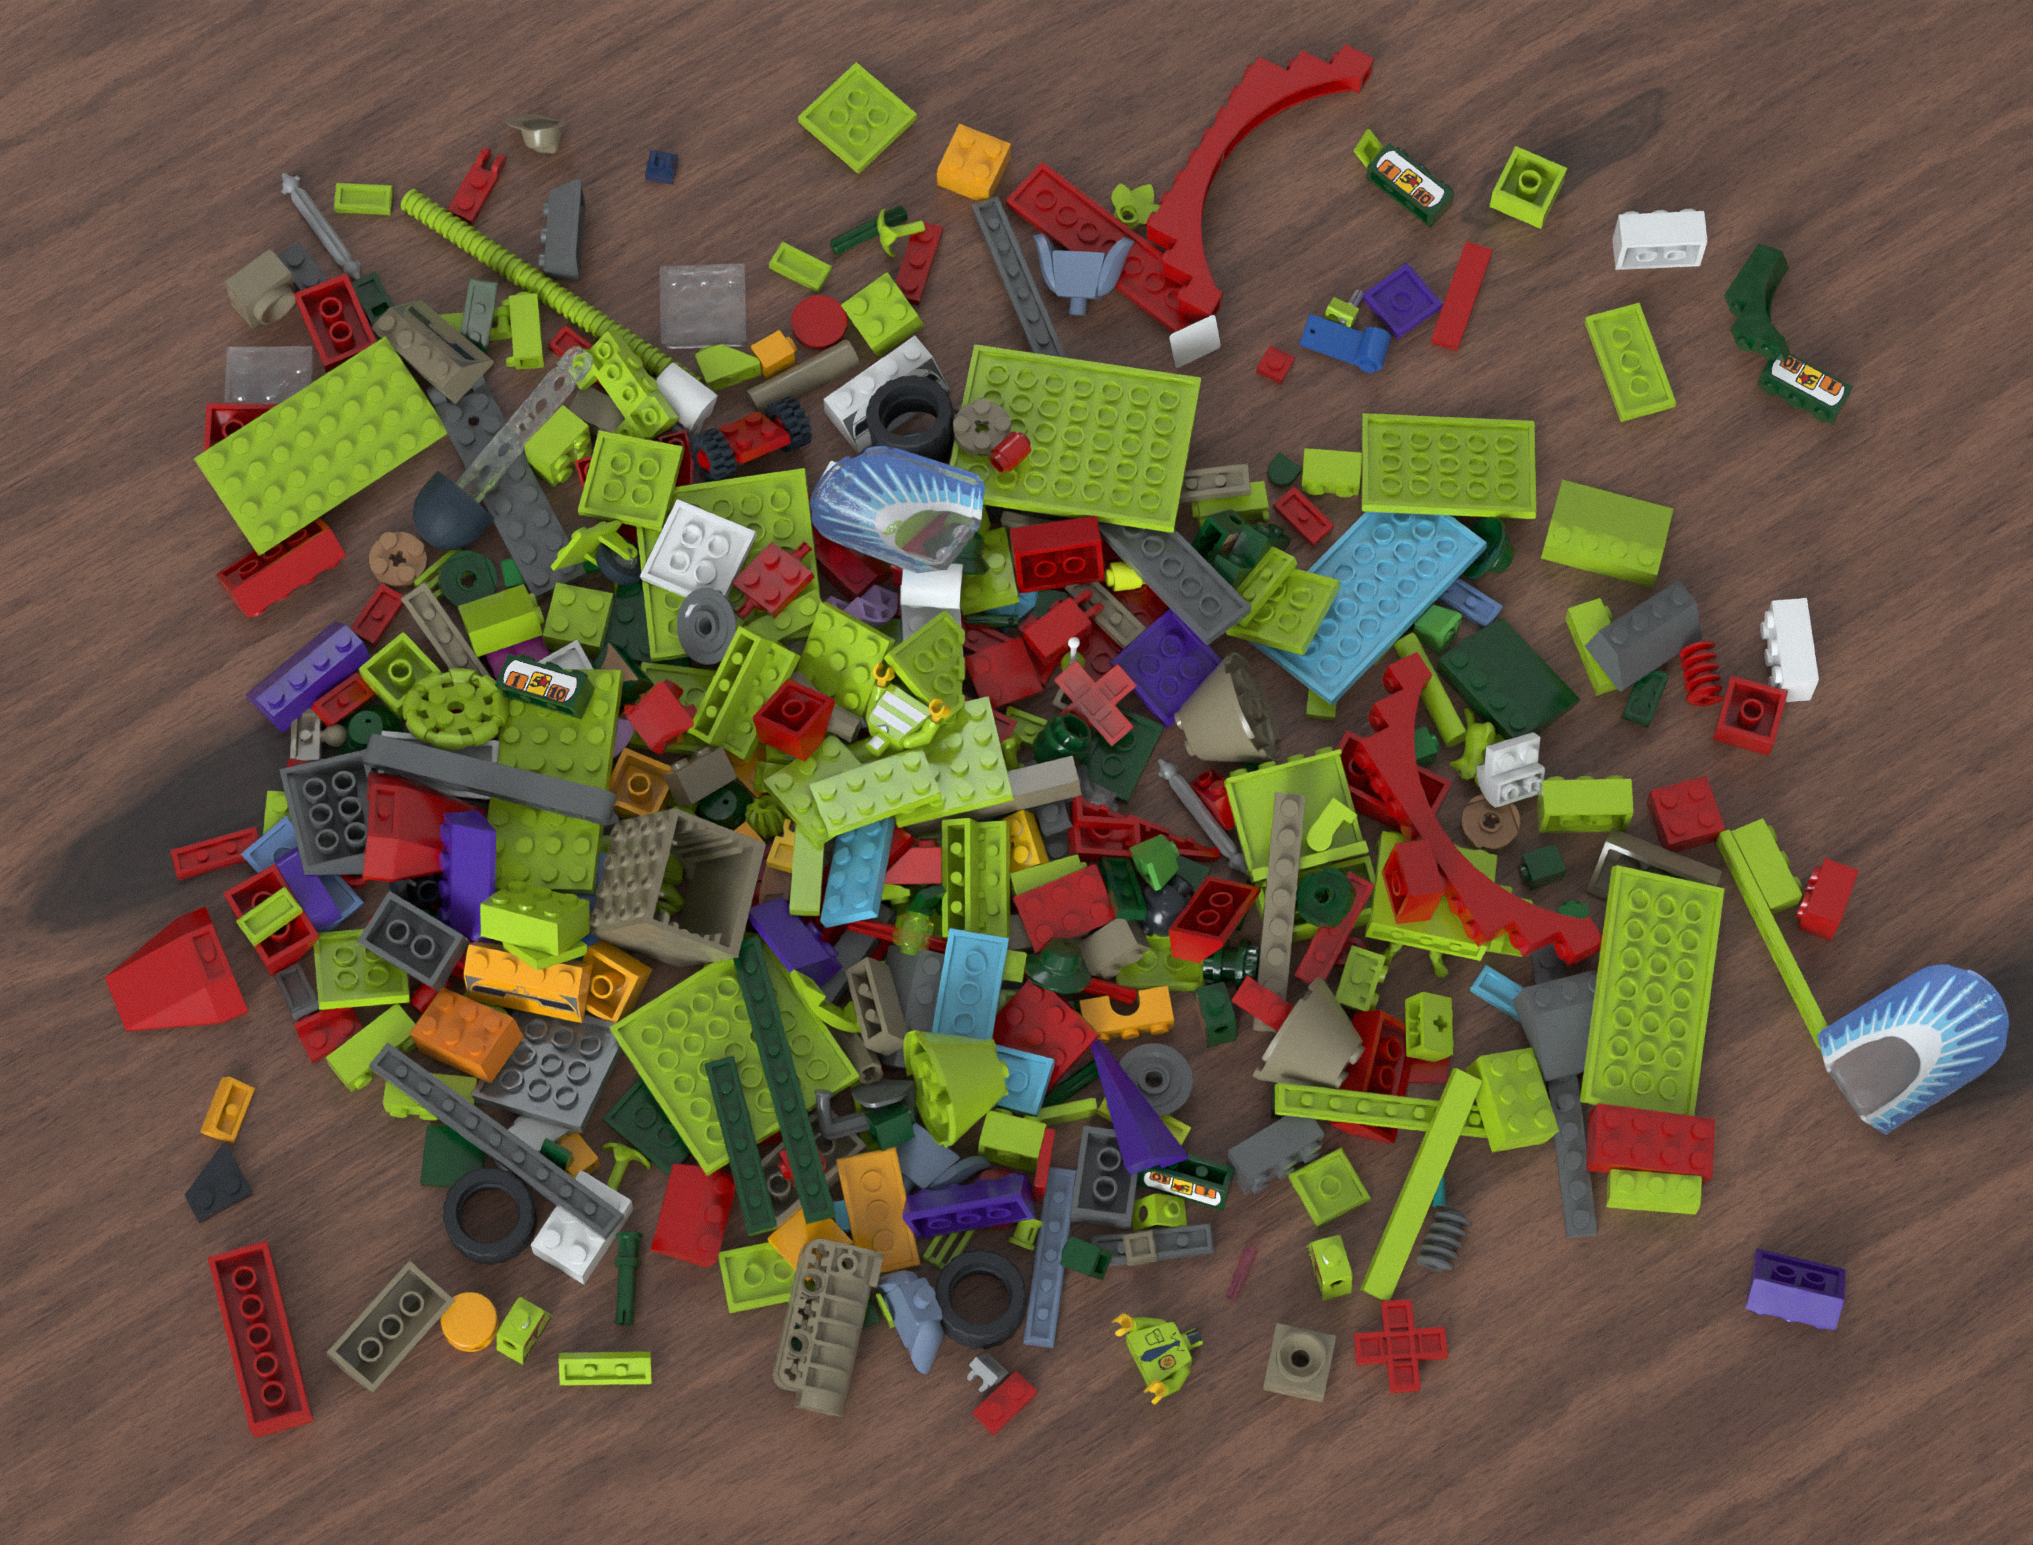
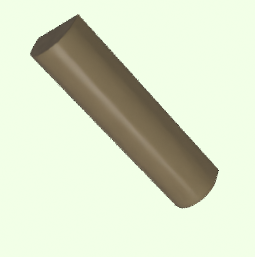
(805, 376)

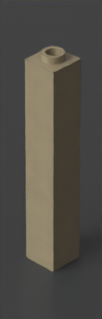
(1030, 788)

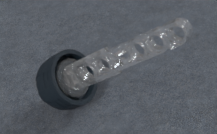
(450, 512)

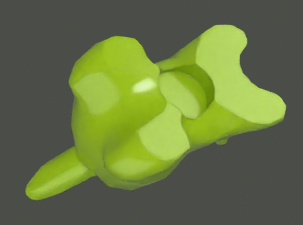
(1476, 739)

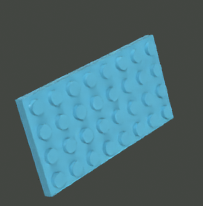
(1388, 577)

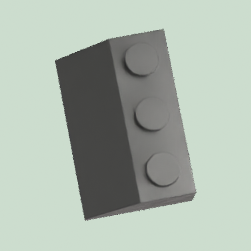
(563, 232)

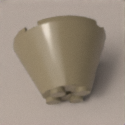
(1230, 717)
(1313, 1043)

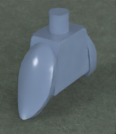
(1081, 274)
(933, 1166)
(914, 1315)

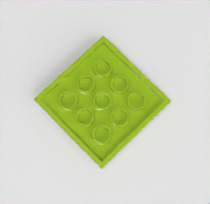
(965, 765)

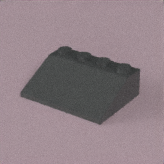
(329, 812)
(1558, 1022)

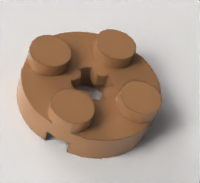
(390, 546)
(1482, 837)

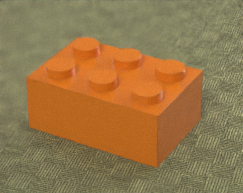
(466, 1035)

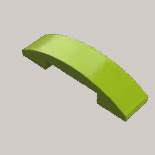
(842, 1019)

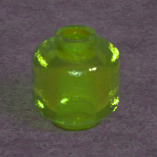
(913, 932)

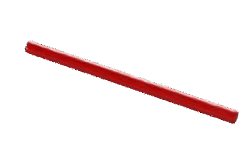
(1097, 986)

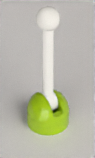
(1073, 655)

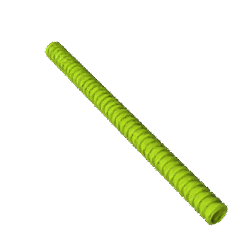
(531, 279)

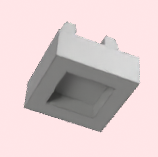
(988, 1370)

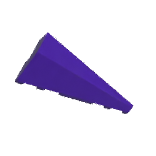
(1138, 1128)

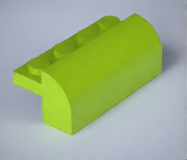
(742, 685)
(976, 877)

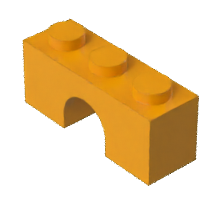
(1152, 1016)

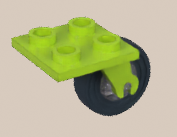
(605, 548)

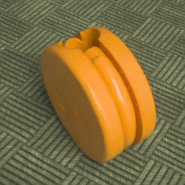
(470, 1322)

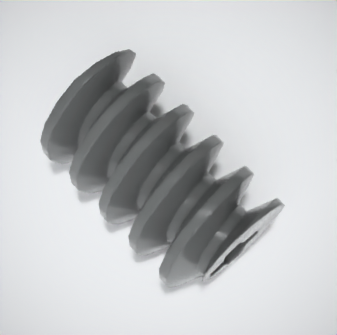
(1443, 1239)

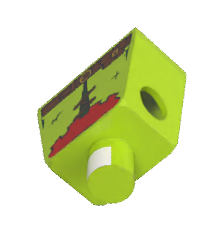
(1330, 1265)
(522, 1329)

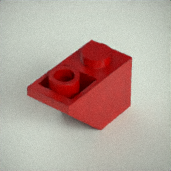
(1211, 790)

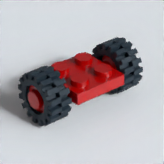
(749, 438)

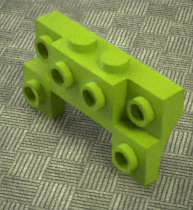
(629, 387)

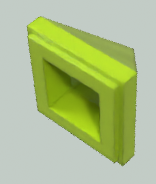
(1368, 147)

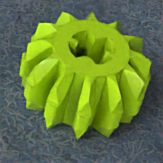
(766, 816)

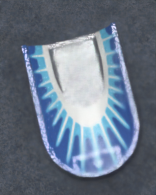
(899, 508)
(1915, 1044)

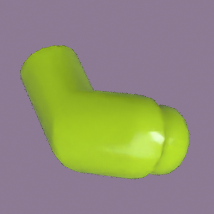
(672, 896)

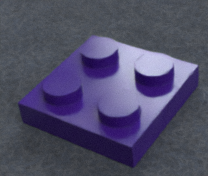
(1402, 301)

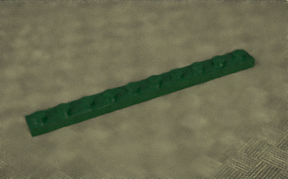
(783, 1082)

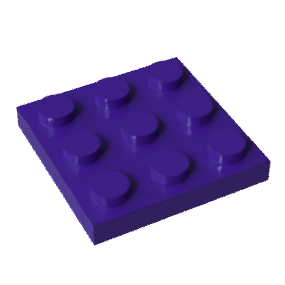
(1167, 665)

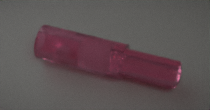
(1242, 1271)

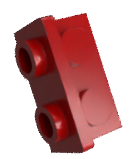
(326, 1031)

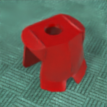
(661, 715)

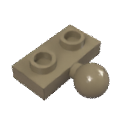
(308, 736)

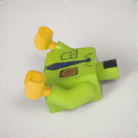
(1159, 1352)

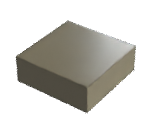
(1139, 1247)

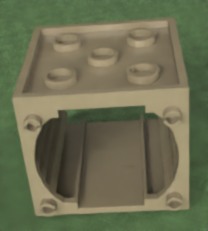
(718, 897)

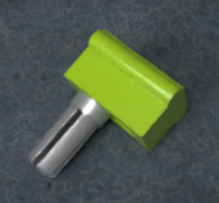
(1343, 312)

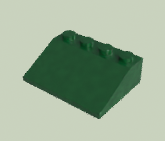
(1506, 681)

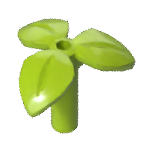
(889, 235)
(623, 1156)

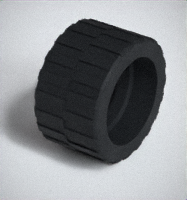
(912, 395)
(481, 1180)
(981, 1263)

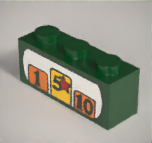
(1410, 185)
(1806, 387)
(545, 685)
(1191, 1180)

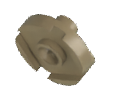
(978, 413)

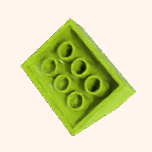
(1607, 533)

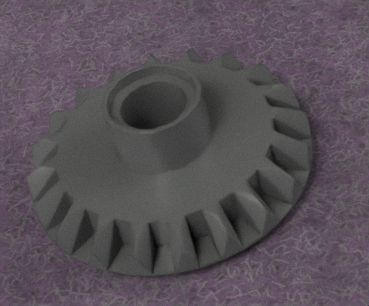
(706, 625)
(1167, 1067)

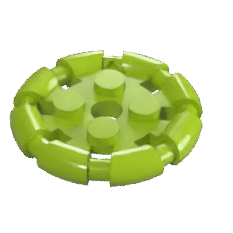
(461, 728)

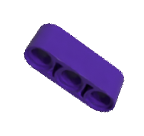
(308, 891)

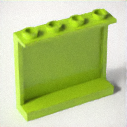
(1315, 777)
(1444, 930)

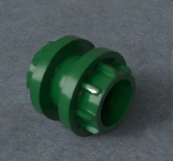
(1061, 738)
(1232, 964)

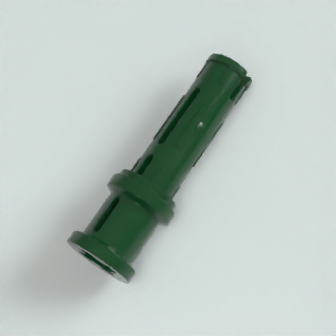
(627, 1263)

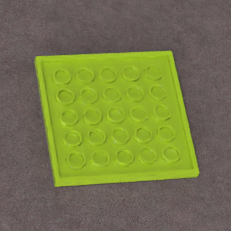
(766, 503)
(708, 1022)

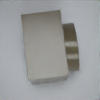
(262, 290)
(1301, 1343)

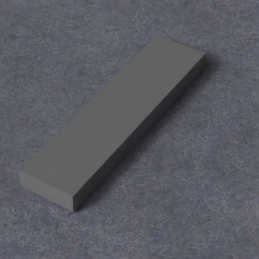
(1169, 1243)

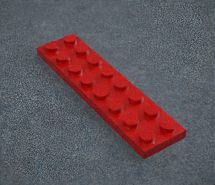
(1084, 226)

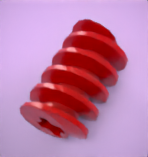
(1698, 674)

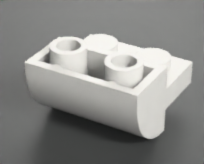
(687, 397)
(933, 588)
(1511, 770)

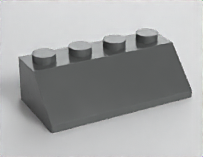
(1647, 636)
(917, 989)

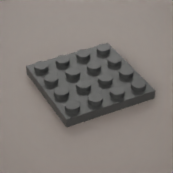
(554, 1070)

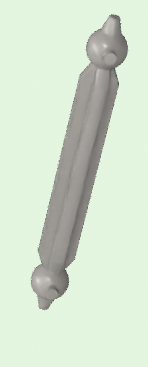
(321, 226)
(1202, 815)

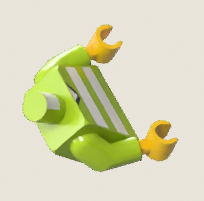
(899, 719)

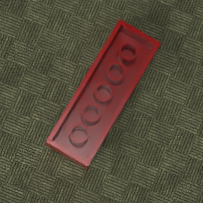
(260, 1339)

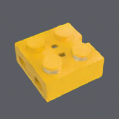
(1028, 844)

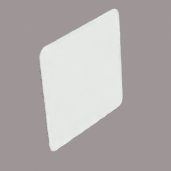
(1195, 341)

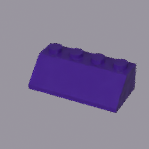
(309, 675)
(467, 871)
(969, 1206)

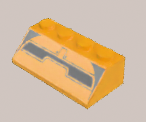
(506, 981)

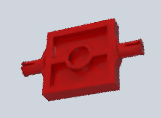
(773, 580)

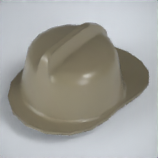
(538, 131)

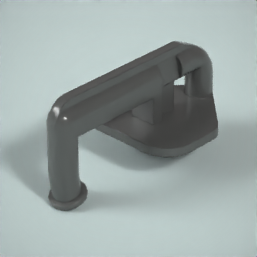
(872, 1095)

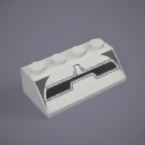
(849, 403)

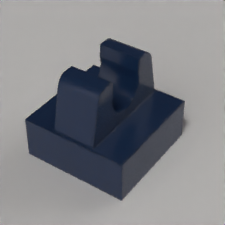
(661, 167)

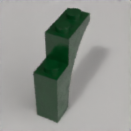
(1751, 301)
(1248, 550)

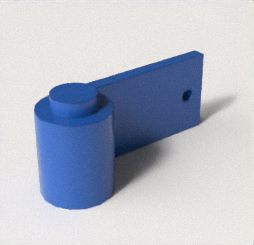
(1358, 348)

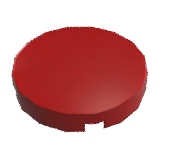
(819, 322)

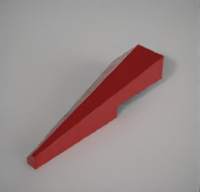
(1110, 834)

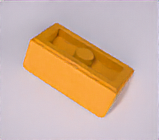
(227, 1109)

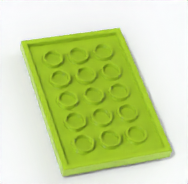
(1448, 466)

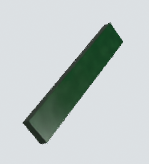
(741, 1146)

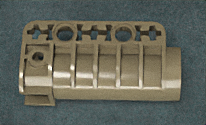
(832, 1324)

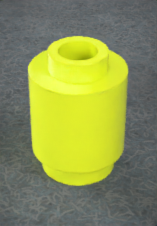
(1122, 577)

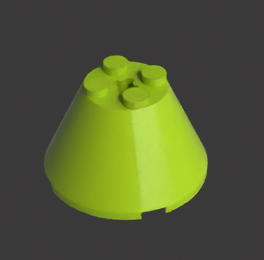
(954, 1081)

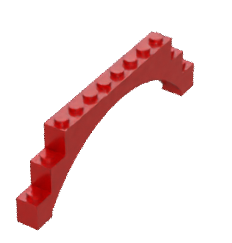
(1260, 96)
(1477, 901)

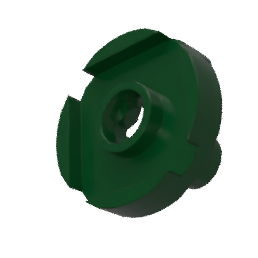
(452, 573)
(1338, 905)

